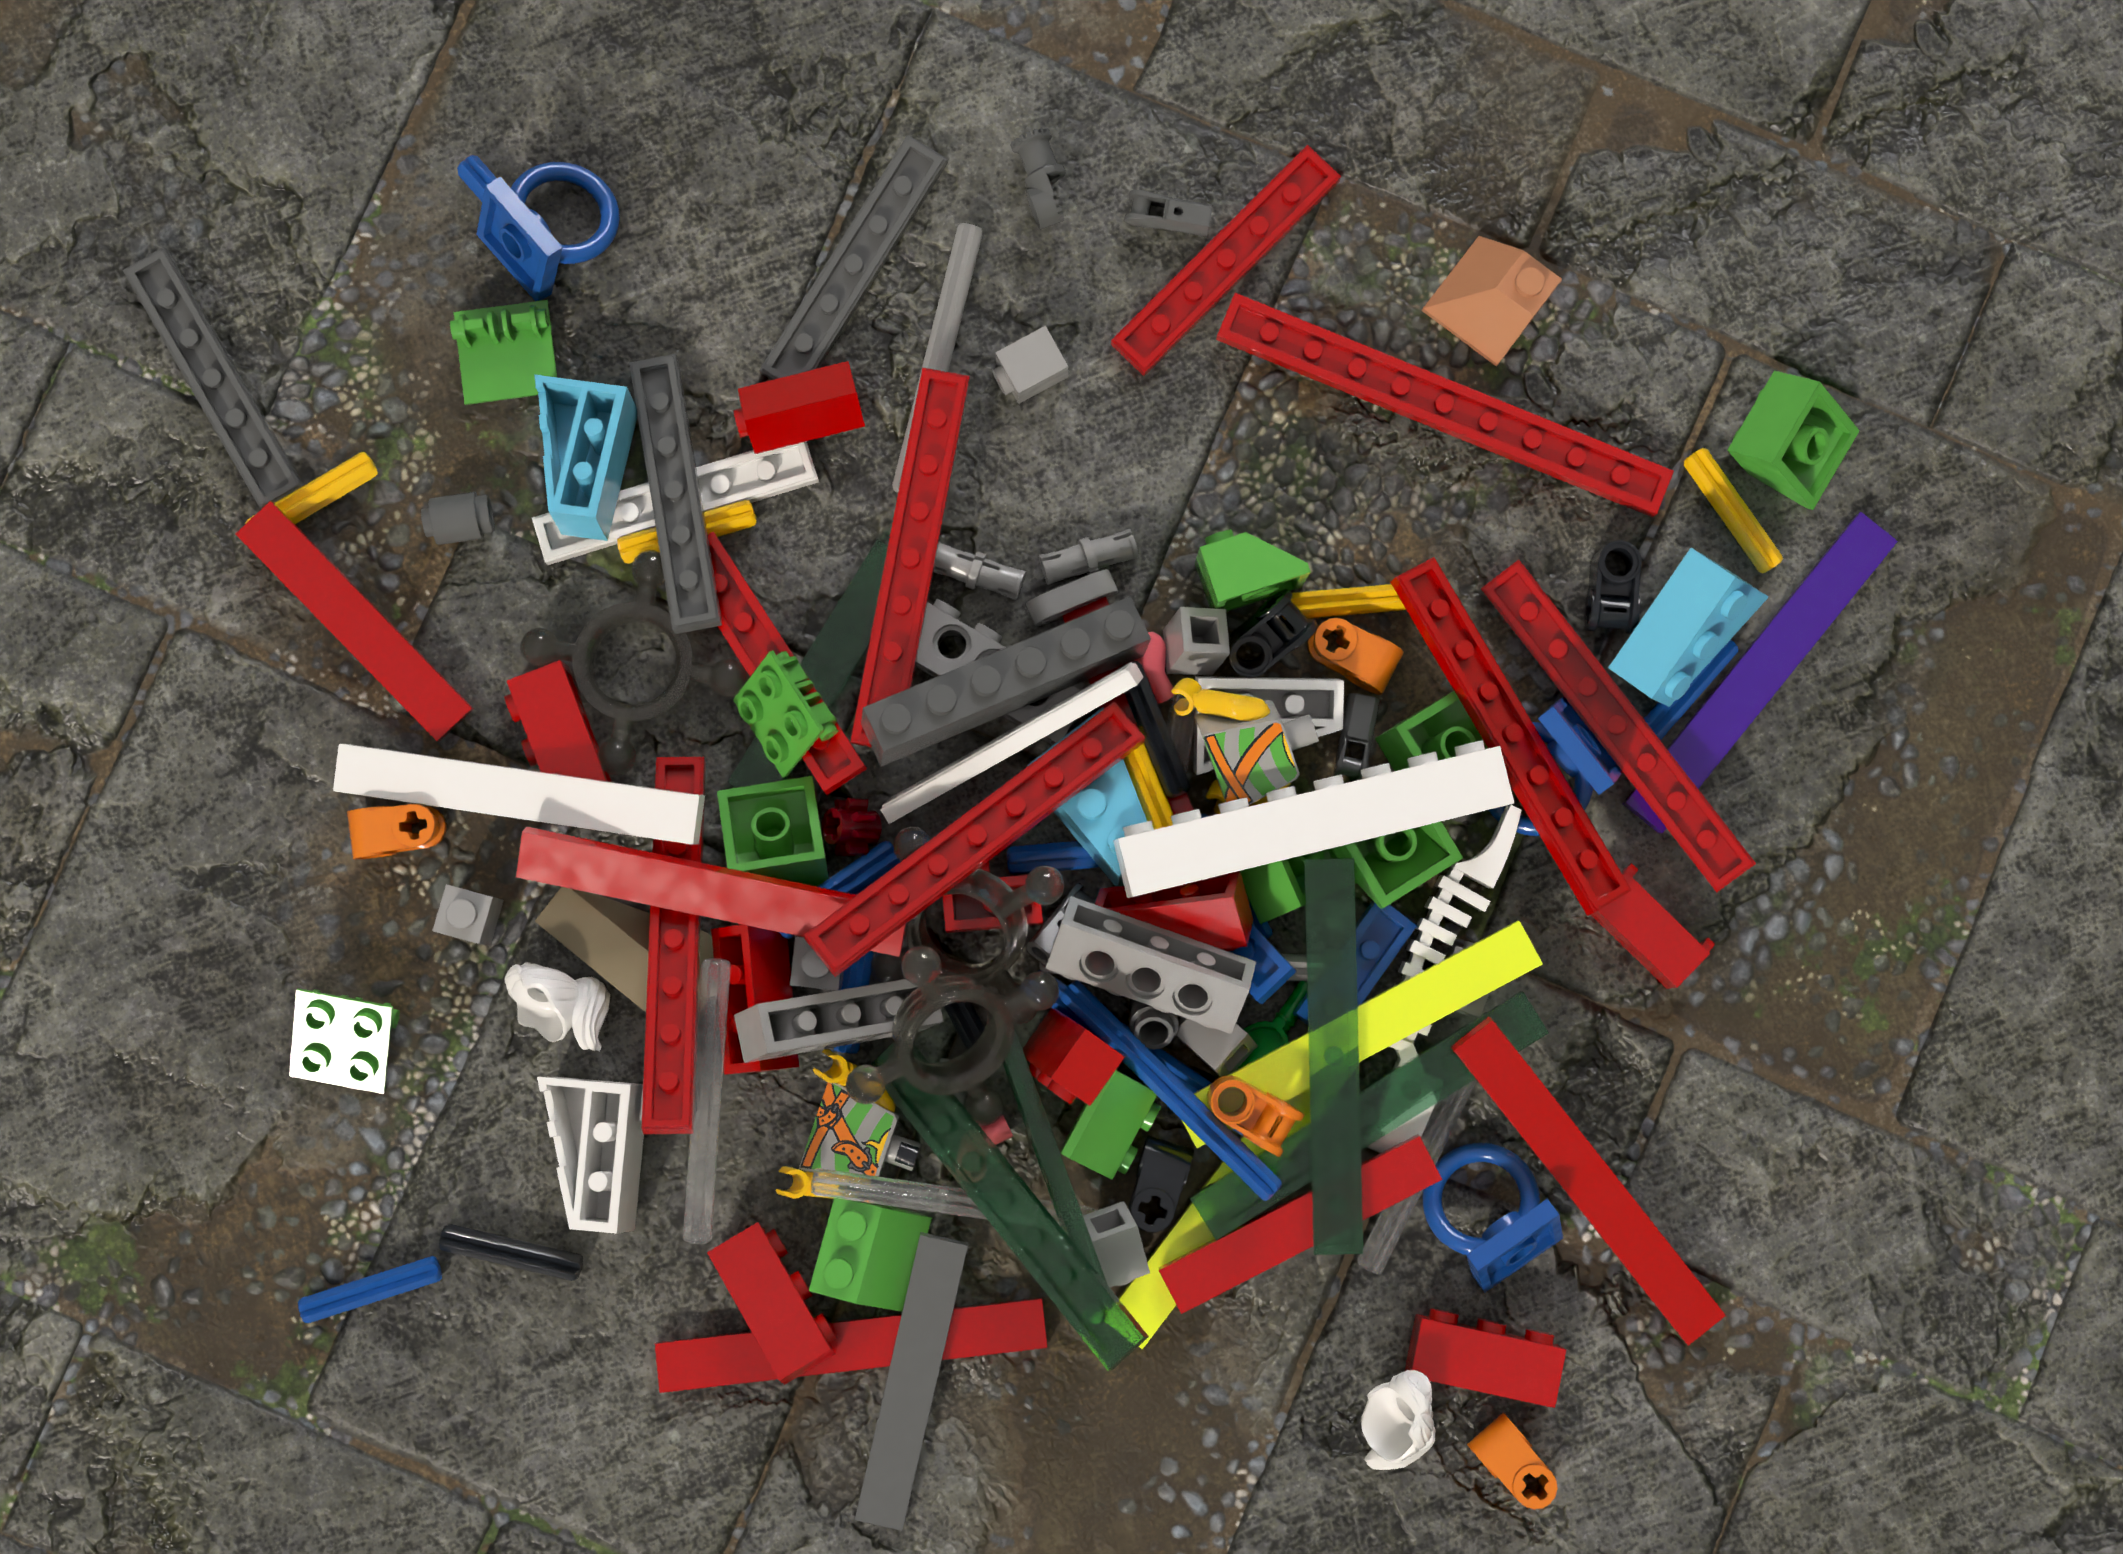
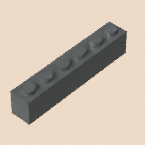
(1004, 681)

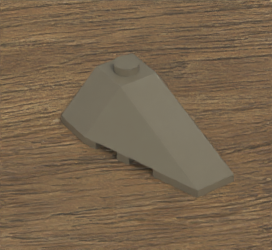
(608, 938)

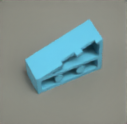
(585, 451)
(1685, 627)
(1101, 812)

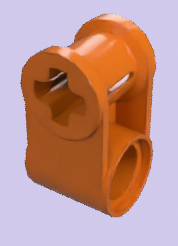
(1363, 659)
(388, 830)
(1256, 1114)
(1510, 1458)

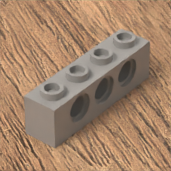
(942, 621)
(1136, 946)
(823, 1020)

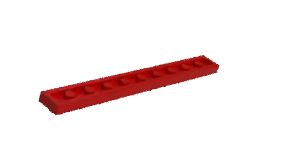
(1444, 405)

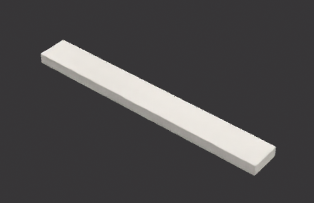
(519, 793)

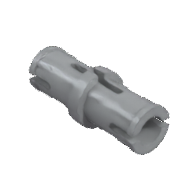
(1088, 556)
(978, 571)

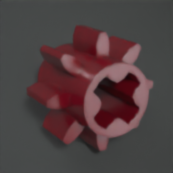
(851, 827)

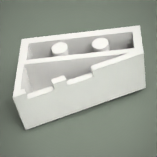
(1292, 698)
(596, 1150)

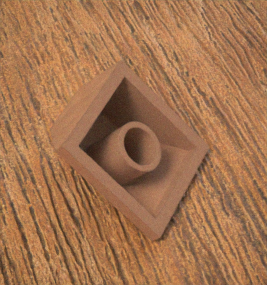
(1491, 297)

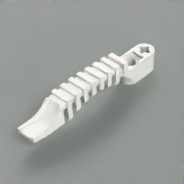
(1483, 869)

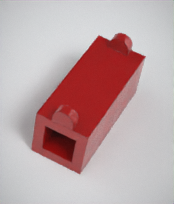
(799, 408)
(1652, 934)

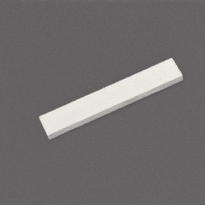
(720, 483)
(1012, 742)

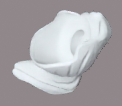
(557, 1002)
(1399, 1421)

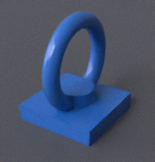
(522, 236)
(1577, 754)
(1509, 1240)

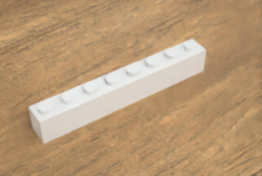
(1313, 820)

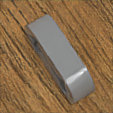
(1071, 596)

